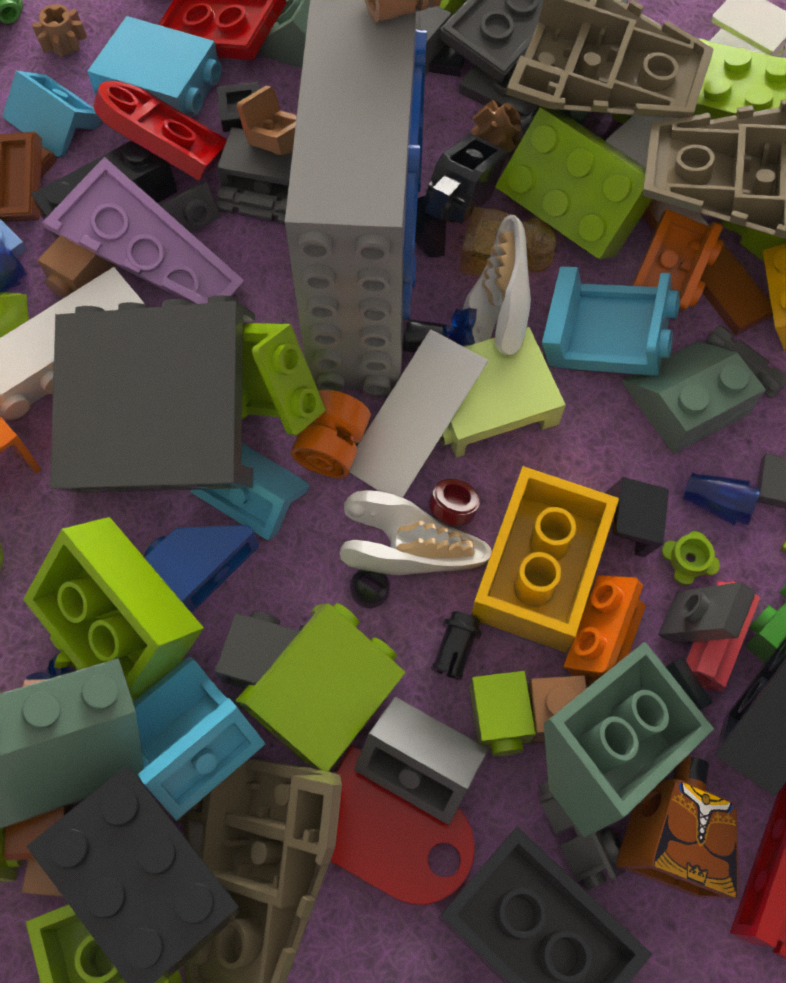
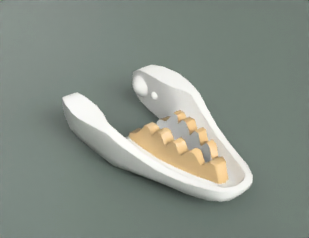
(503, 290)
(416, 538)

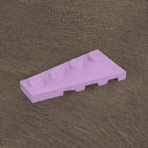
(135, 233)

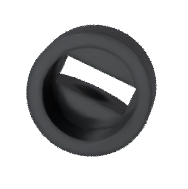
(364, 593)

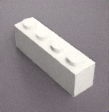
(29, 349)

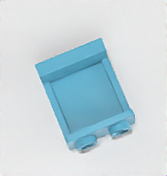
(160, 61)
(609, 325)
(190, 737)

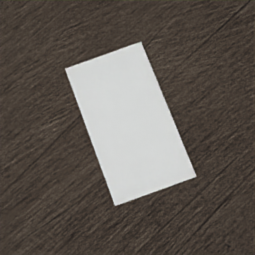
(416, 414)

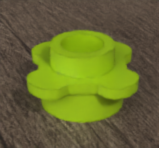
(694, 544)

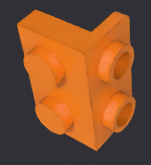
(682, 249)
(606, 627)

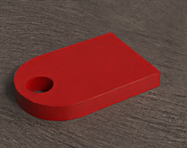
(158, 127)
(390, 840)

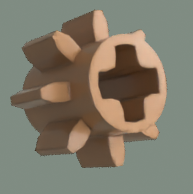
(59, 30)
(498, 125)

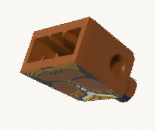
(684, 835)

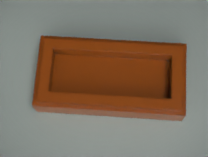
(19, 175)

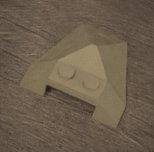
(610, 61)
(723, 166)
(269, 845)

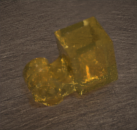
(483, 233)

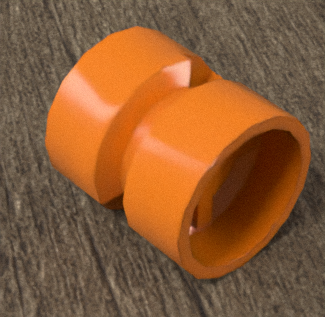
(330, 440)

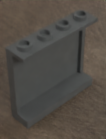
(149, 397)

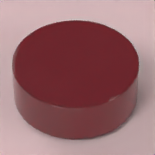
(454, 502)

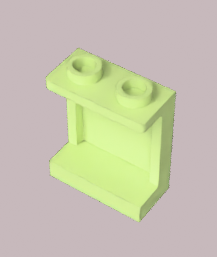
(505, 396)

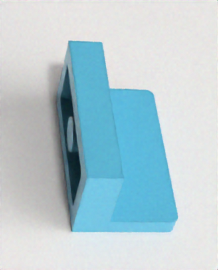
(49, 109)
(264, 504)

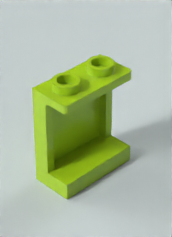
(278, 377)
(323, 686)

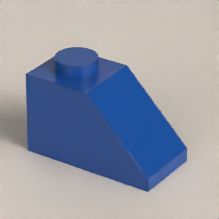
(200, 559)

